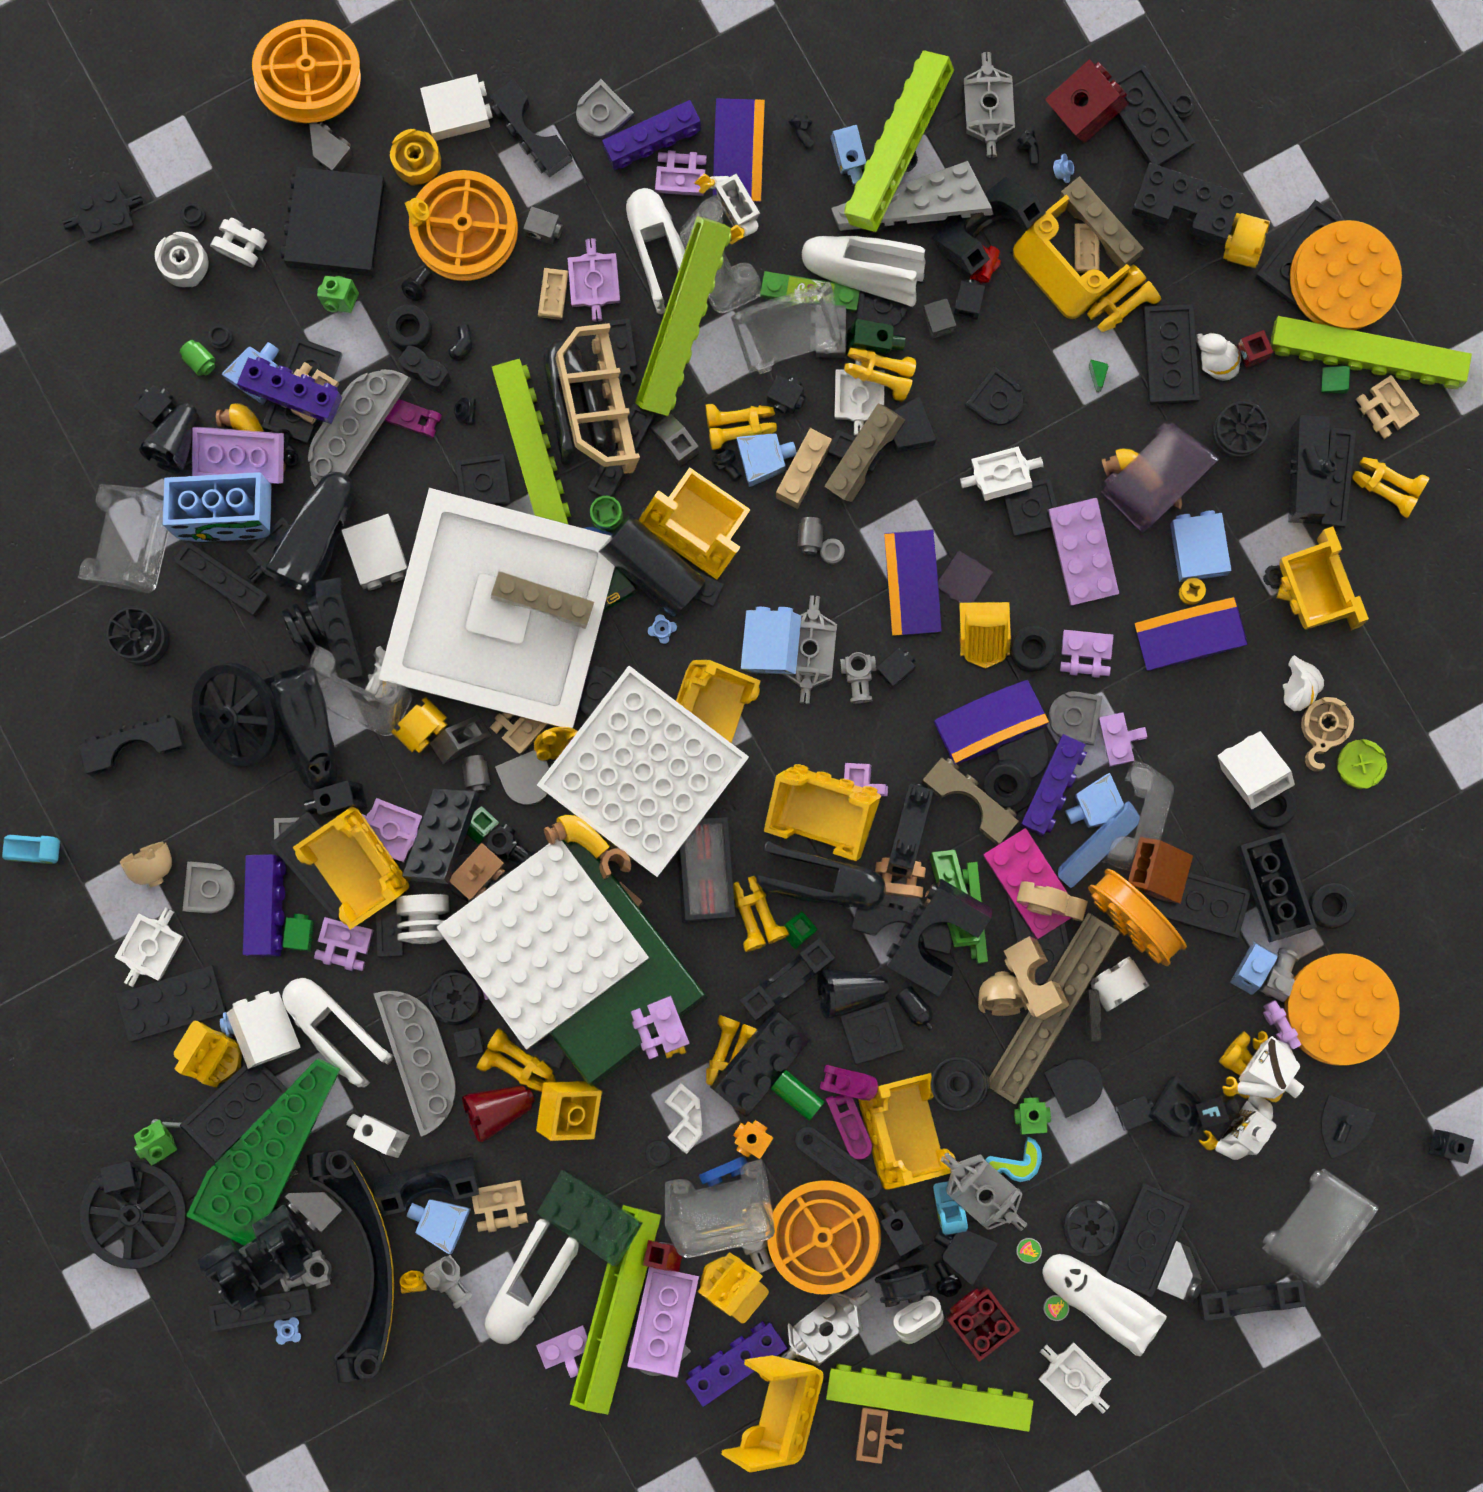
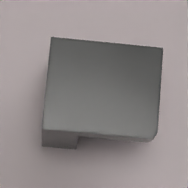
(939, 318)

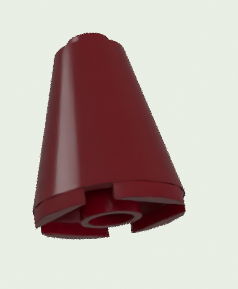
(496, 1109)

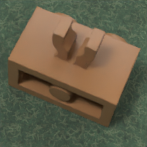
(477, 872)
(872, 1435)

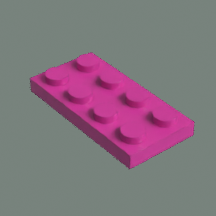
(1019, 861)

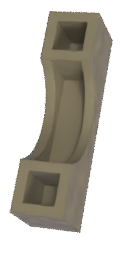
(1089, 208)
(873, 436)
(542, 599)
(947, 780)

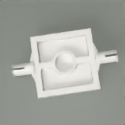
(856, 398)
(1001, 473)
(149, 947)
(1074, 1378)

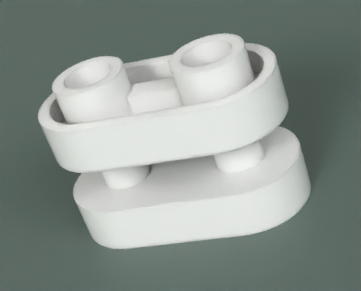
(252, 238)
(918, 1319)

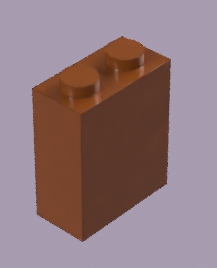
(1160, 870)

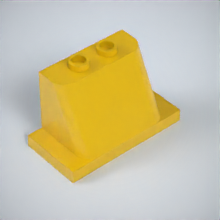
(697, 522)
(1320, 585)

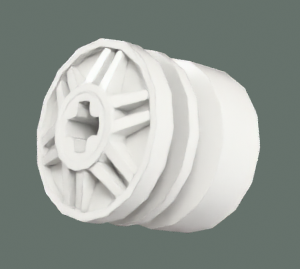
(422, 917)

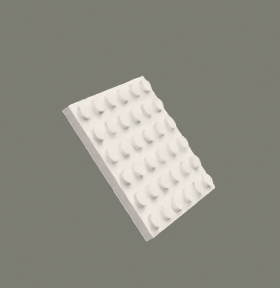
(642, 771)
(542, 943)

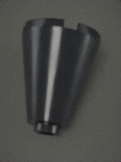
(172, 439)
(849, 990)

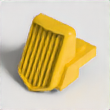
(985, 633)
(207, 1055)
(732, 1287)

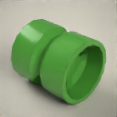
(606, 513)

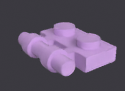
(679, 180)
(1086, 645)
(337, 934)
(1276, 1016)
(667, 1025)

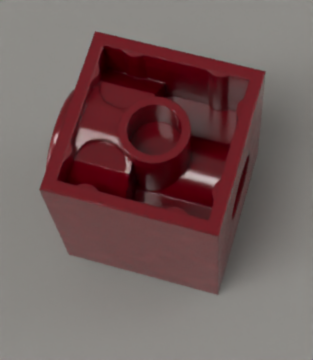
(1103, 97)
(981, 1322)

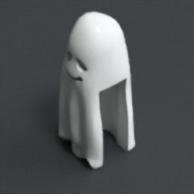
(648, 222)
(868, 265)
(309, 1007)
(1108, 1304)
(512, 1314)

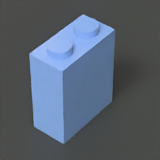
(1200, 546)
(771, 641)

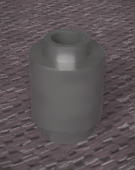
(810, 535)
(476, 773)

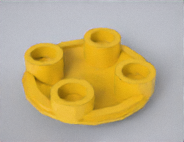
(553, 742)

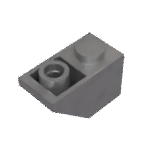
(327, 149)
(676, 439)
(317, 1207)

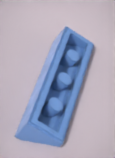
(1098, 845)

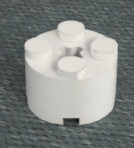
(175, 248)
(1119, 983)

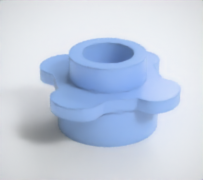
(1063, 168)
(659, 622)
(226, 1026)
(291, 1324)

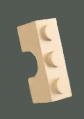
(803, 467)
(1024, 961)

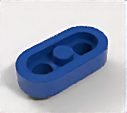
(713, 1176)

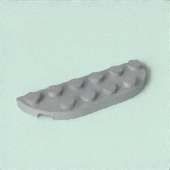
(357, 420)
(419, 1057)

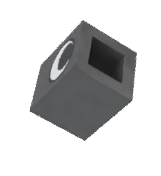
(542, 225)

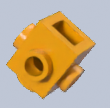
(761, 1144)

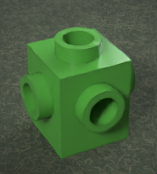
(337, 294)
(1028, 1126)
(154, 1143)

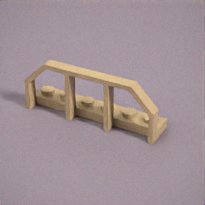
(610, 389)

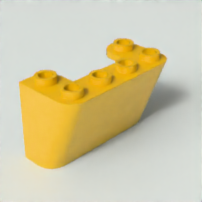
(822, 810)

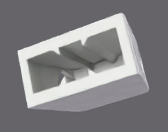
(383, 1138)

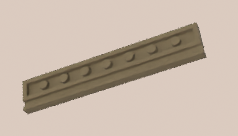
(1037, 1035)

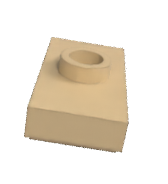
(1085, 249)
(553, 293)

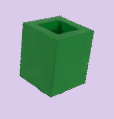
(298, 933)

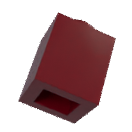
(1255, 349)
(662, 1256)

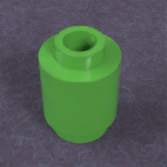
(197, 358)

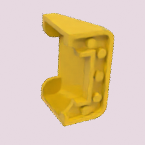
(717, 695)
(353, 866)
(904, 1133)

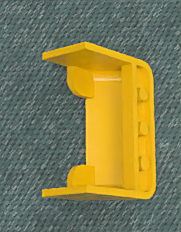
(1052, 272)
(785, 1416)

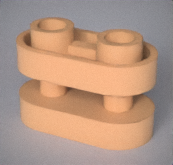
(904, 890)

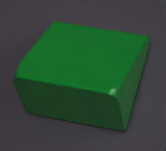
(1098, 373)
(1335, 379)
(481, 825)
(799, 929)

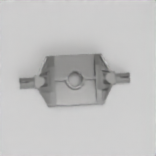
(984, 122)
(818, 667)
(973, 1176)
(836, 1311)

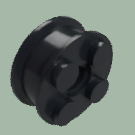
(904, 1284)

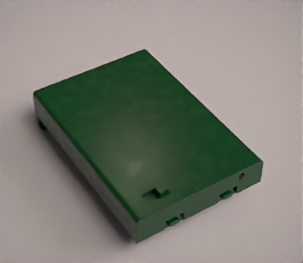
(602, 1032)

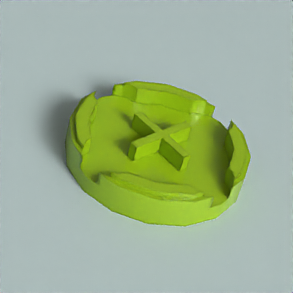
(1361, 764)

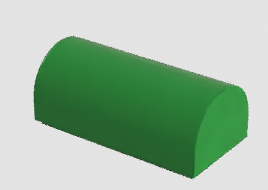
(797, 1095)

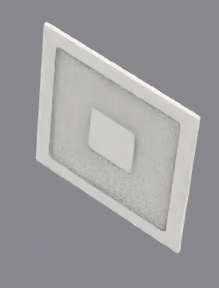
(482, 650)

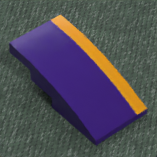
(740, 142)
(912, 582)
(1191, 634)
(991, 722)

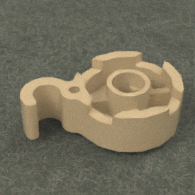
(1321, 737)
(1050, 900)

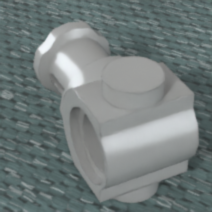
(859, 677)
(1280, 979)
(753, 1250)
(309, 1277)
(445, 1277)

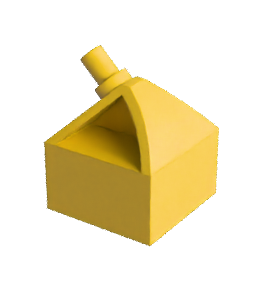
(568, 1110)

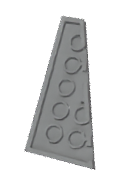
(931, 198)

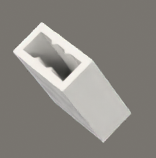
(456, 107)
(375, 552)
(1256, 770)
(262, 1029)

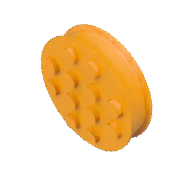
(306, 71)
(468, 226)
(1345, 275)
(1137, 917)
(1342, 1009)
(824, 1237)

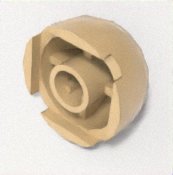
(148, 865)
(1001, 995)

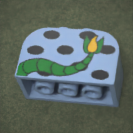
(217, 507)

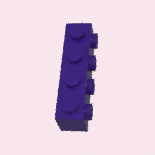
(651, 135)
(290, 390)
(1052, 786)
(263, 906)
(729, 1367)

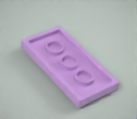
(237, 452)
(1083, 551)
(663, 1322)

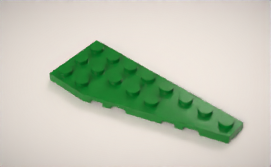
(256, 1168)

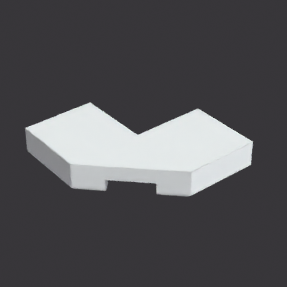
(689, 1108)

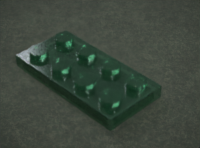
(589, 1218)

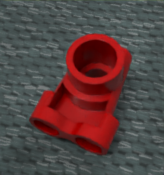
(985, 272)

